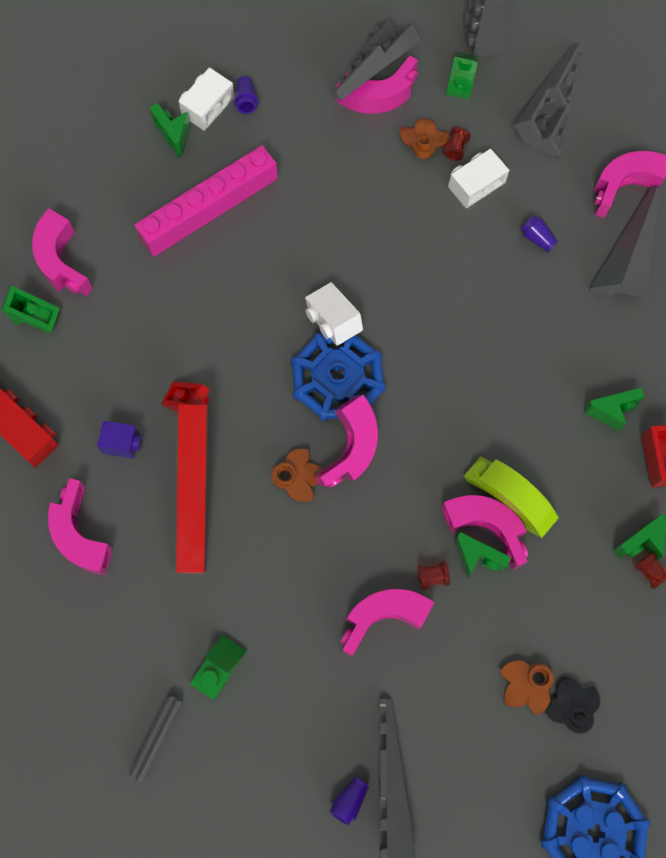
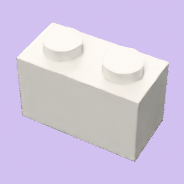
(206, 98)
(478, 178)
(333, 314)

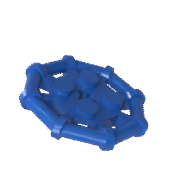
(322, 375)
(590, 813)

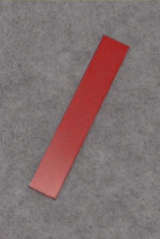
(191, 489)

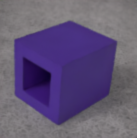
(119, 439)

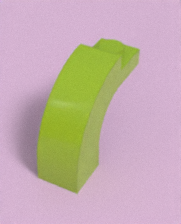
(515, 493)

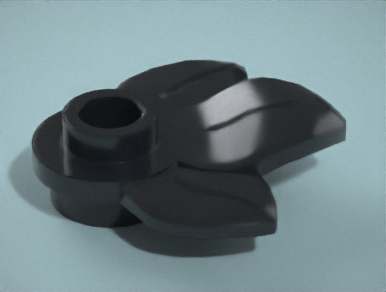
(573, 701)

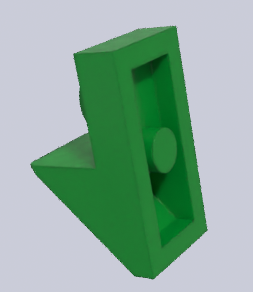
(462, 75)
(173, 130)
(26, 308)
(611, 408)
(649, 537)
(472, 550)
(218, 667)

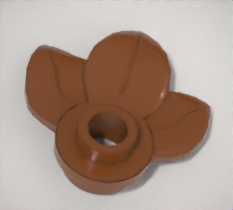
(423, 138)
(301, 475)
(524, 689)

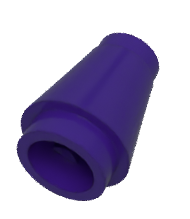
(245, 96)
(539, 233)
(349, 801)

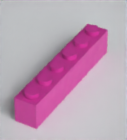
(207, 201)

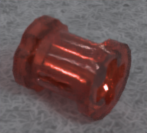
(458, 139)
(652, 570)
(433, 575)

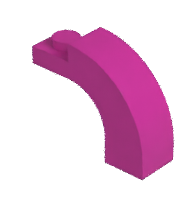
(383, 94)
(637, 168)
(47, 244)
(360, 445)
(492, 515)
(66, 536)
(390, 603)

